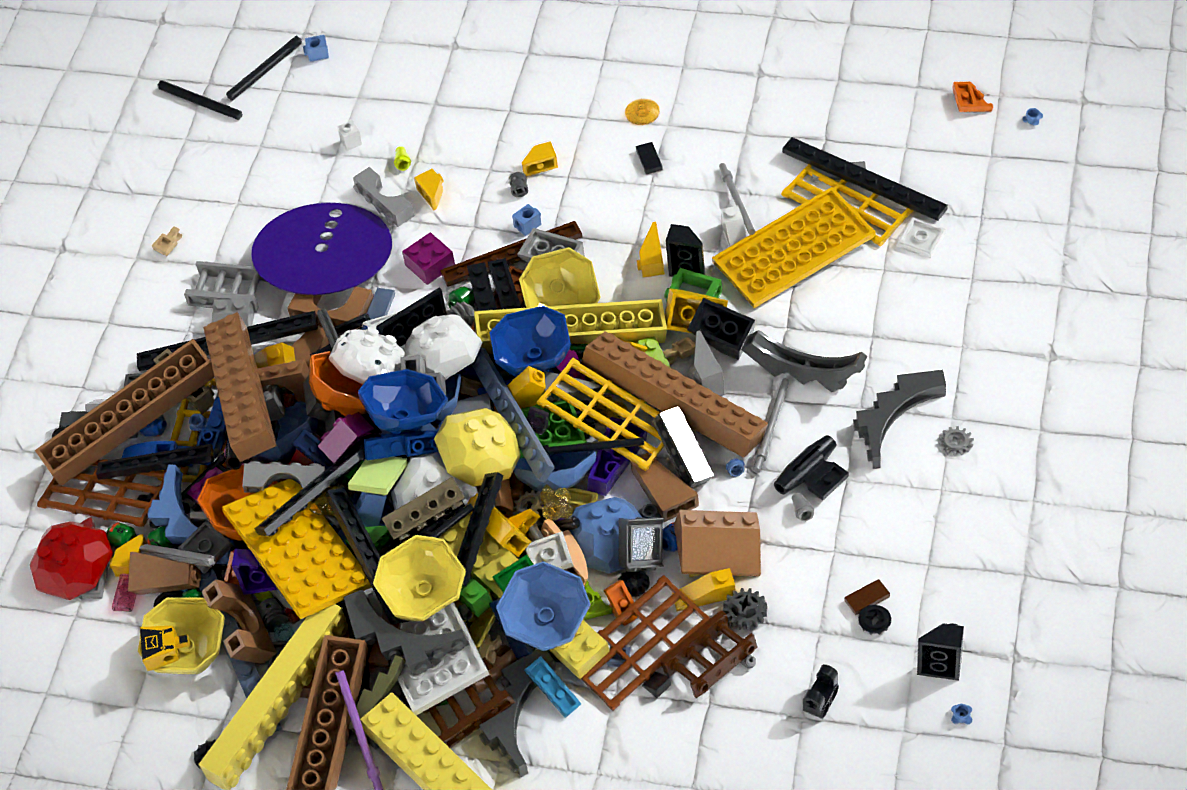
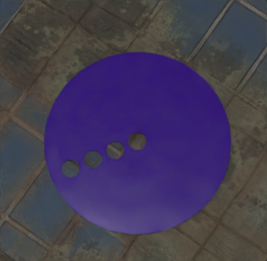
(287, 253)

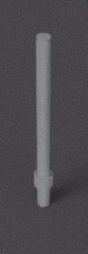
(727, 178)
(762, 453)

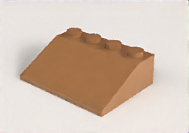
(718, 541)

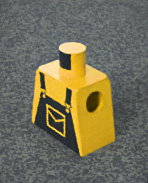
(161, 645)

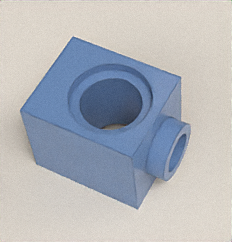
(316, 48)
(526, 219)

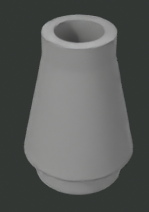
(803, 509)

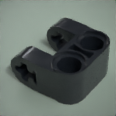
(823, 692)

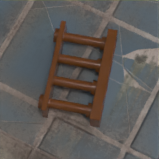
(696, 642)
(484, 711)

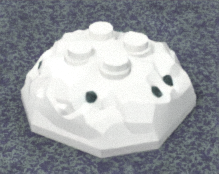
(365, 354)

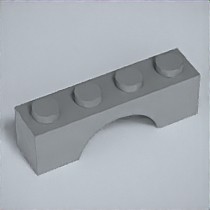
(395, 208)
(260, 476)

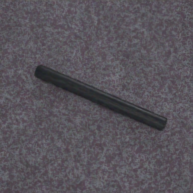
(263, 68)
(200, 100)

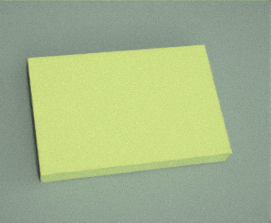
(377, 475)

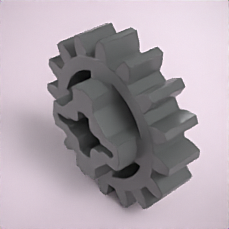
(743, 608)

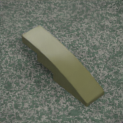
(381, 688)

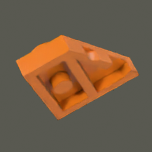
(969, 98)

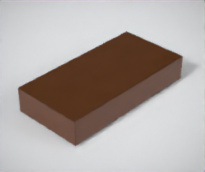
(867, 595)

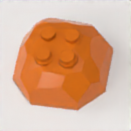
(332, 387)
(221, 491)

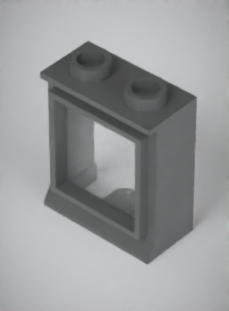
(641, 543)

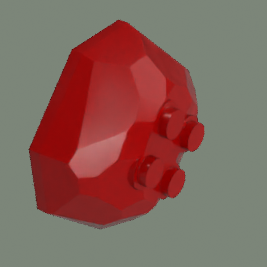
(70, 559)

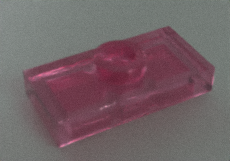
(123, 598)

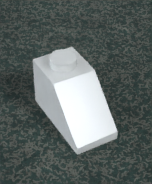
(733, 224)

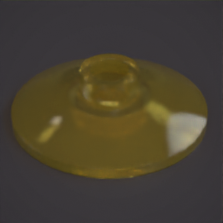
(642, 111)

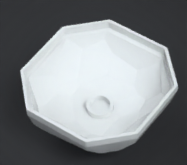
(444, 344)
(420, 476)

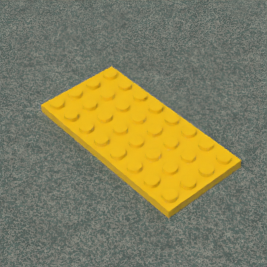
(793, 247)
(303, 556)

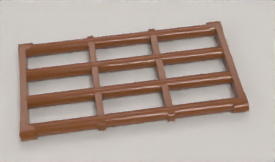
(109, 514)
(616, 648)

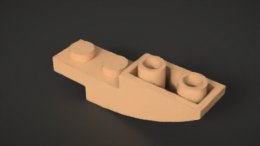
(580, 566)

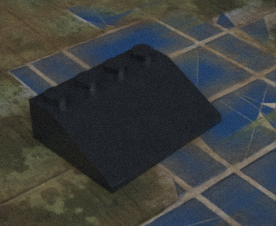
(403, 323)

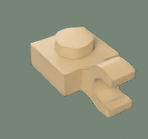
(168, 242)
(681, 348)
(488, 647)

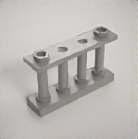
(200, 298)

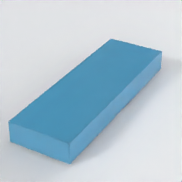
(553, 687)

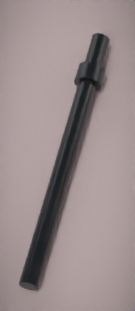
(593, 446)

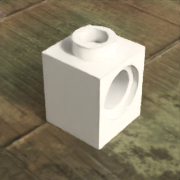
(349, 135)

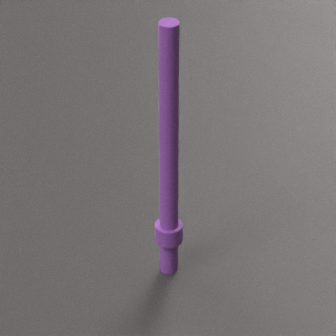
(373, 770)

